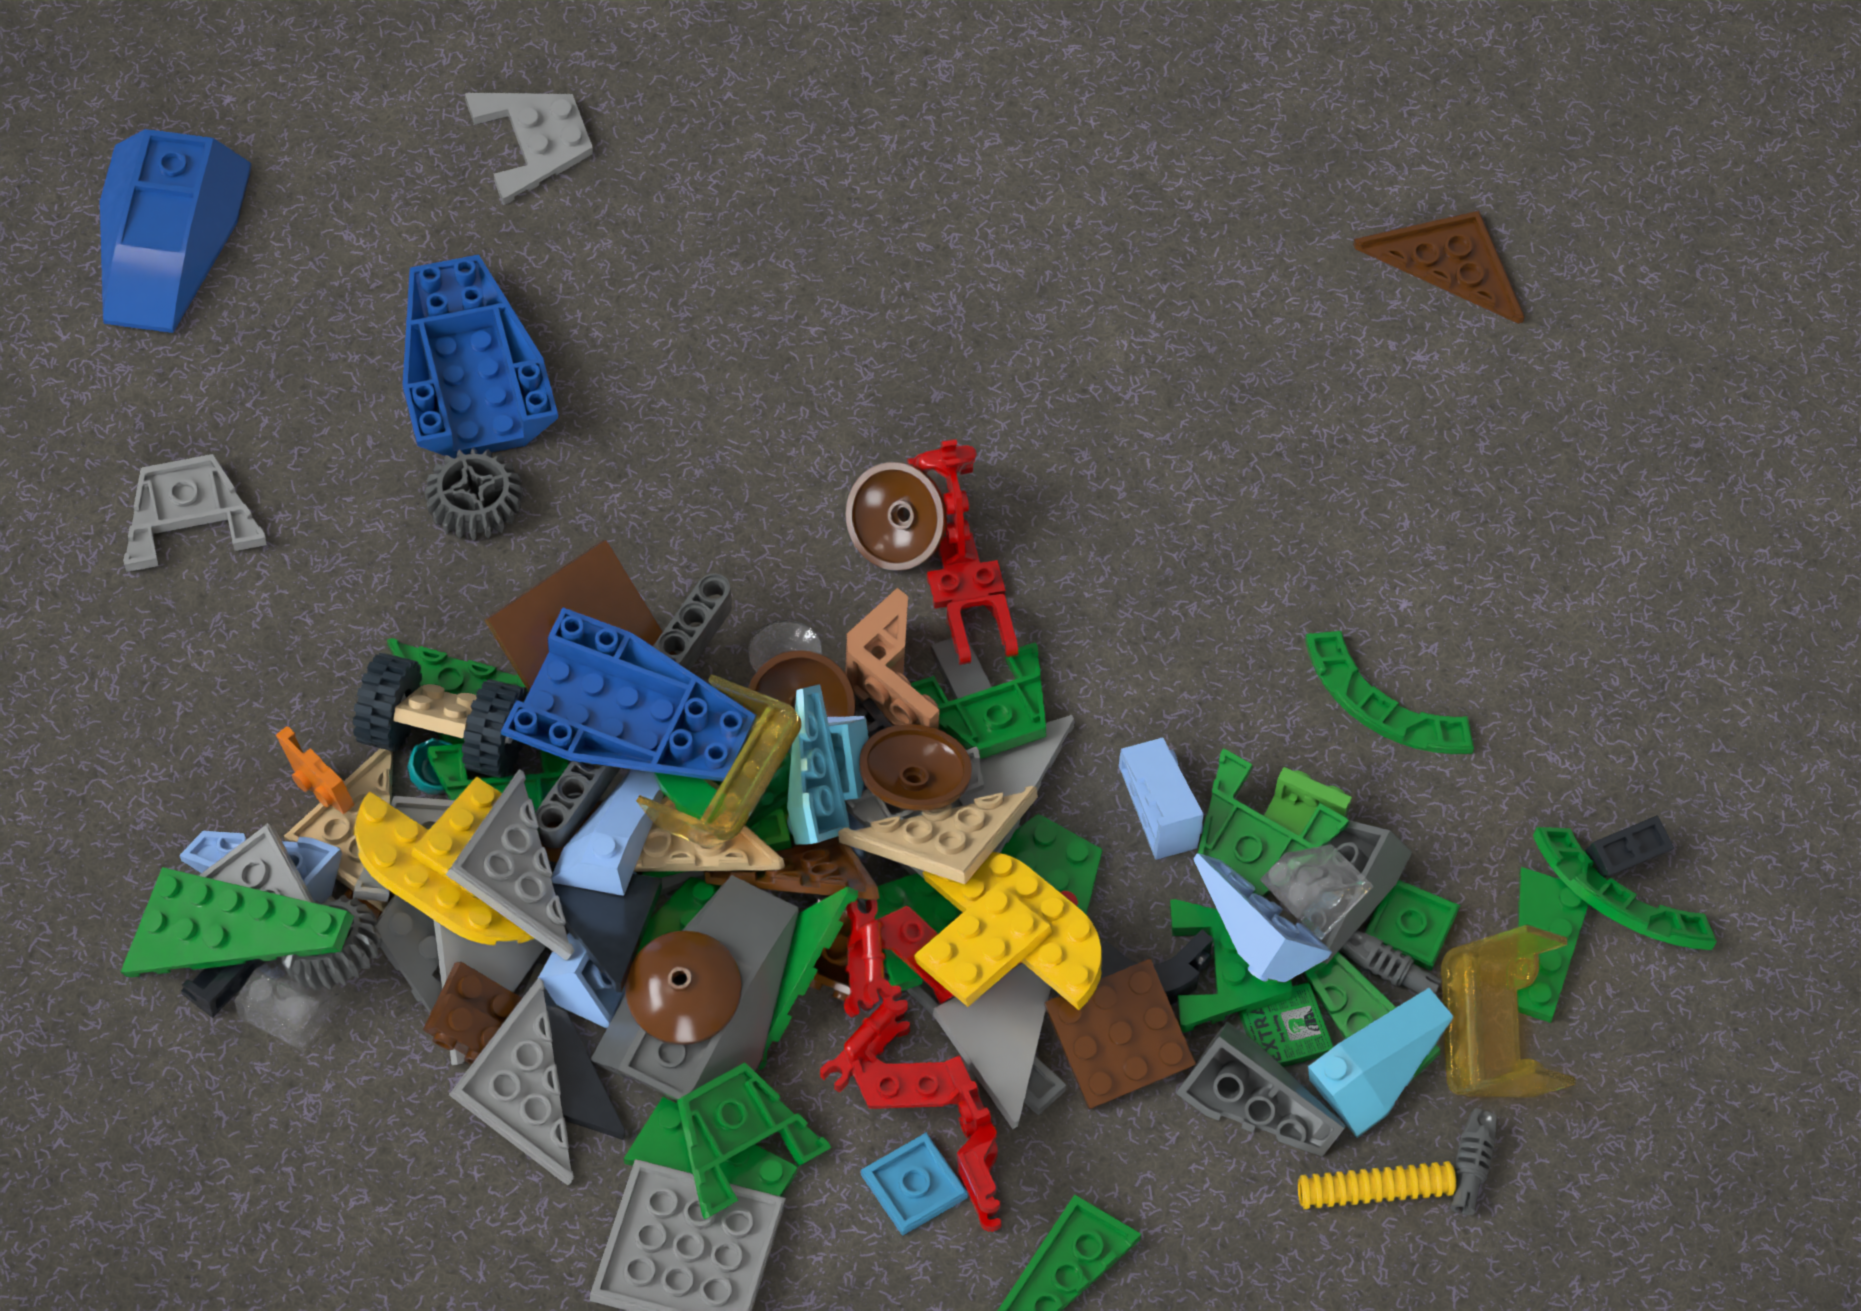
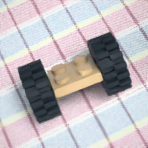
(395, 701)

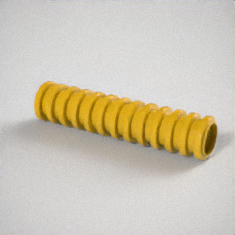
(1377, 1185)

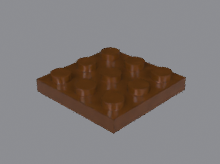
(1121, 1035)

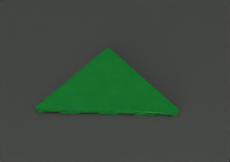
(450, 673)
(813, 931)

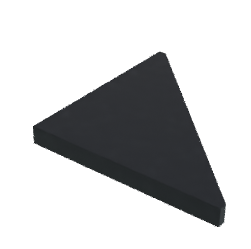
(610, 923)
(582, 1092)

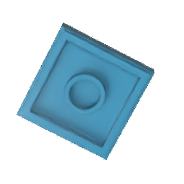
(914, 1184)

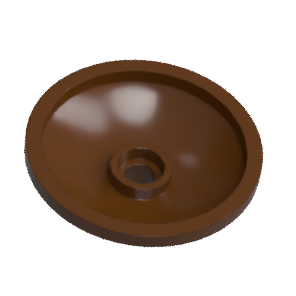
(878, 521)
(801, 669)
(915, 767)
(686, 1011)

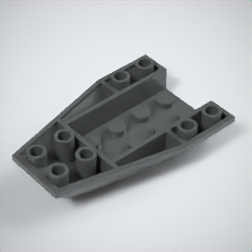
(759, 936)

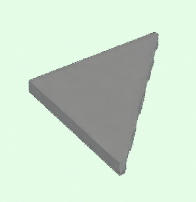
(1024, 765)
(262, 865)
(512, 870)
(503, 962)
(1000, 1035)
(518, 1088)

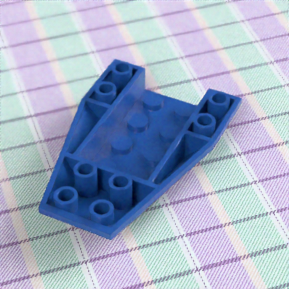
(165, 223)
(470, 363)
(626, 706)

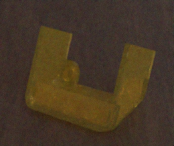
(748, 778)
(1484, 1036)

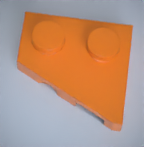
(313, 774)

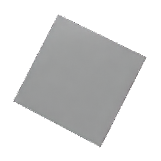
(676, 1260)

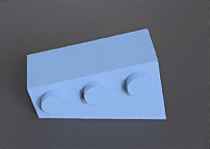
(1161, 798)

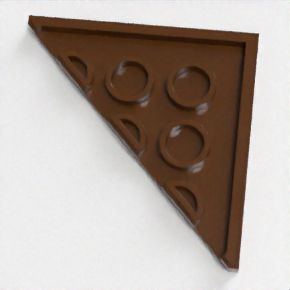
(1451, 255)
(810, 869)

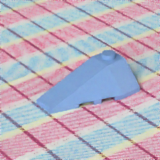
(611, 840)
(314, 859)
(1261, 936)
(581, 986)

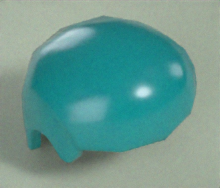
(421, 770)

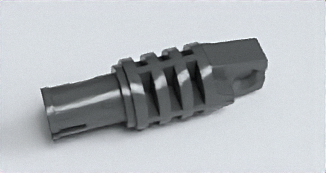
(1390, 964)
(1473, 1159)

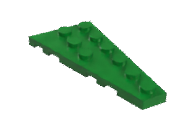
(224, 924)

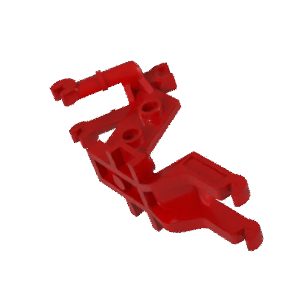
(963, 579)
(903, 934)
(923, 1086)

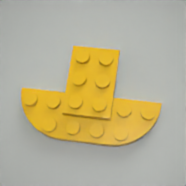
(415, 862)
(1007, 920)

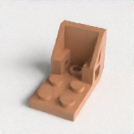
(877, 665)

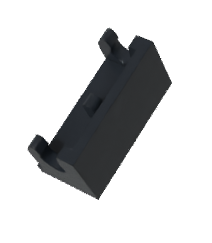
(1630, 847)
(218, 985)

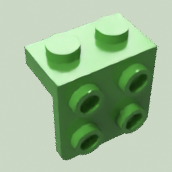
(1298, 798)

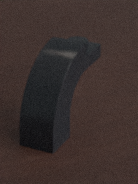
(1176, 975)

